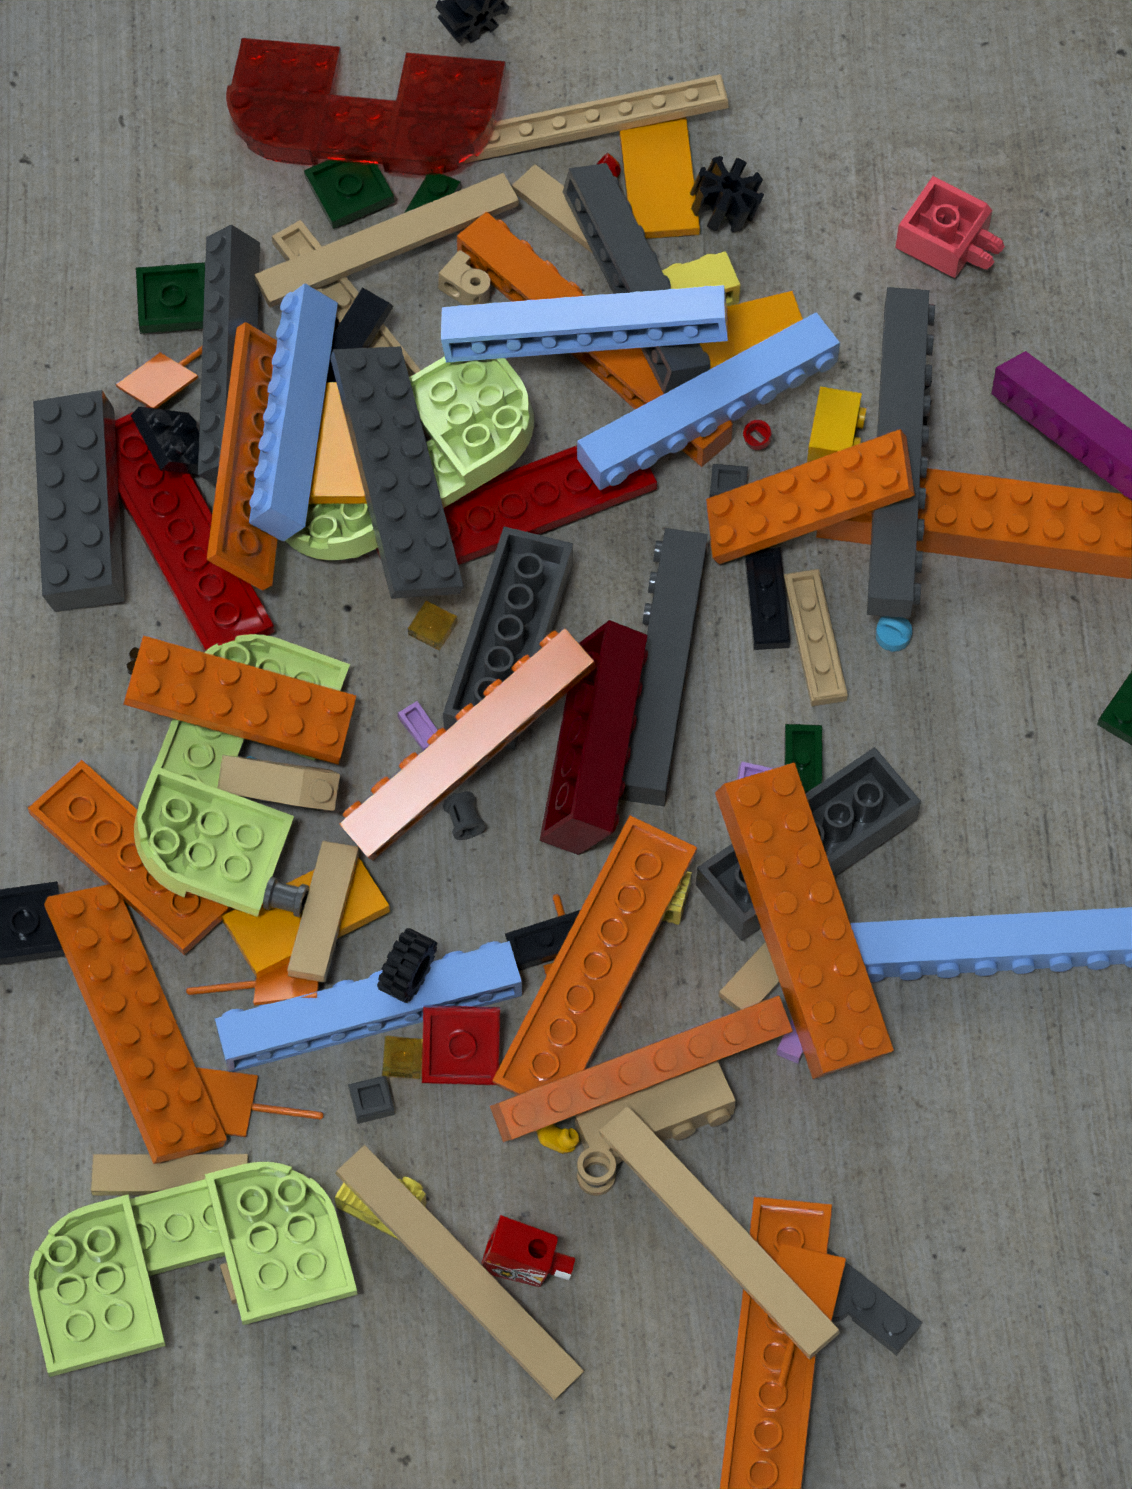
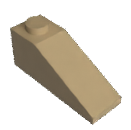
(279, 782)

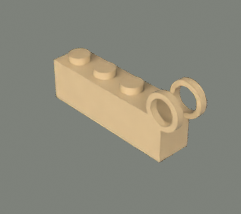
(667, 1108)

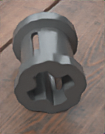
(463, 815)
(285, 897)

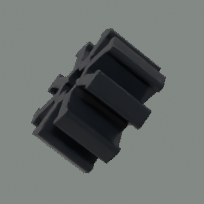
(467, 17)
(726, 194)

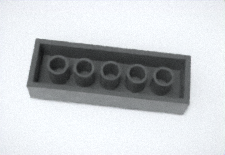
(78, 501)
(512, 614)
(853, 817)

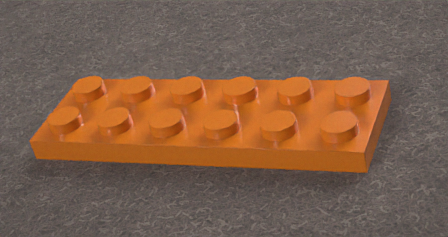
(810, 497)
(240, 700)
(99, 831)

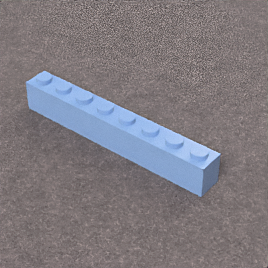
(584, 323)
(708, 401)
(293, 413)
(995, 943)
(361, 1010)

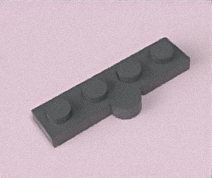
(873, 1310)

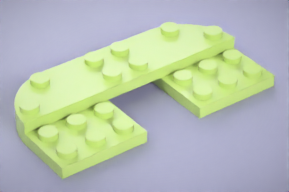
(477, 431)
(202, 835)
(96, 1262)

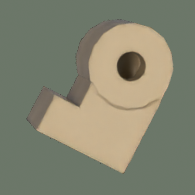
(464, 283)

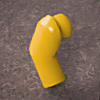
(558, 1139)

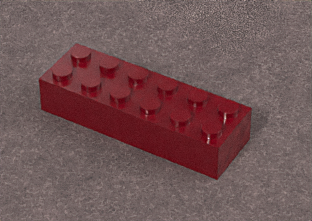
(595, 741)

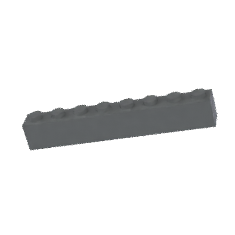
(627, 261)
(228, 302)
(664, 674)

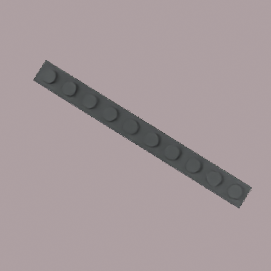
(902, 407)

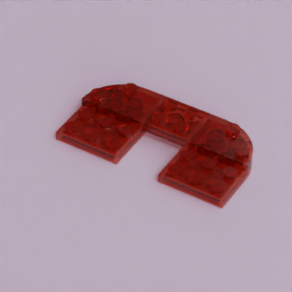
(288, 110)

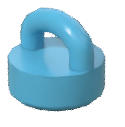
(893, 633)

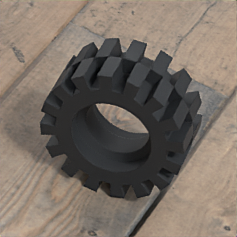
(407, 965)

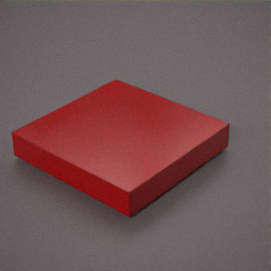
(460, 1044)

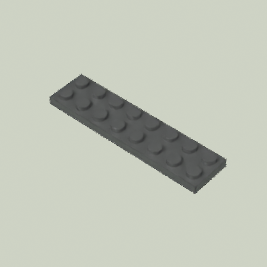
(396, 472)

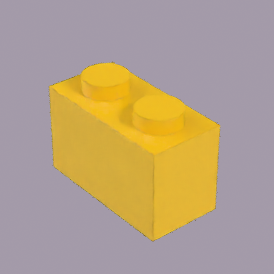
(835, 422)

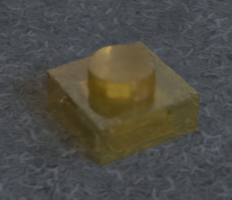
(432, 625)
(402, 1057)

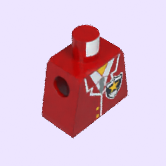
(524, 1253)

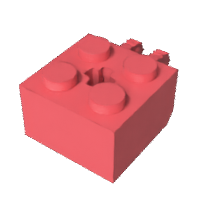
(947, 228)

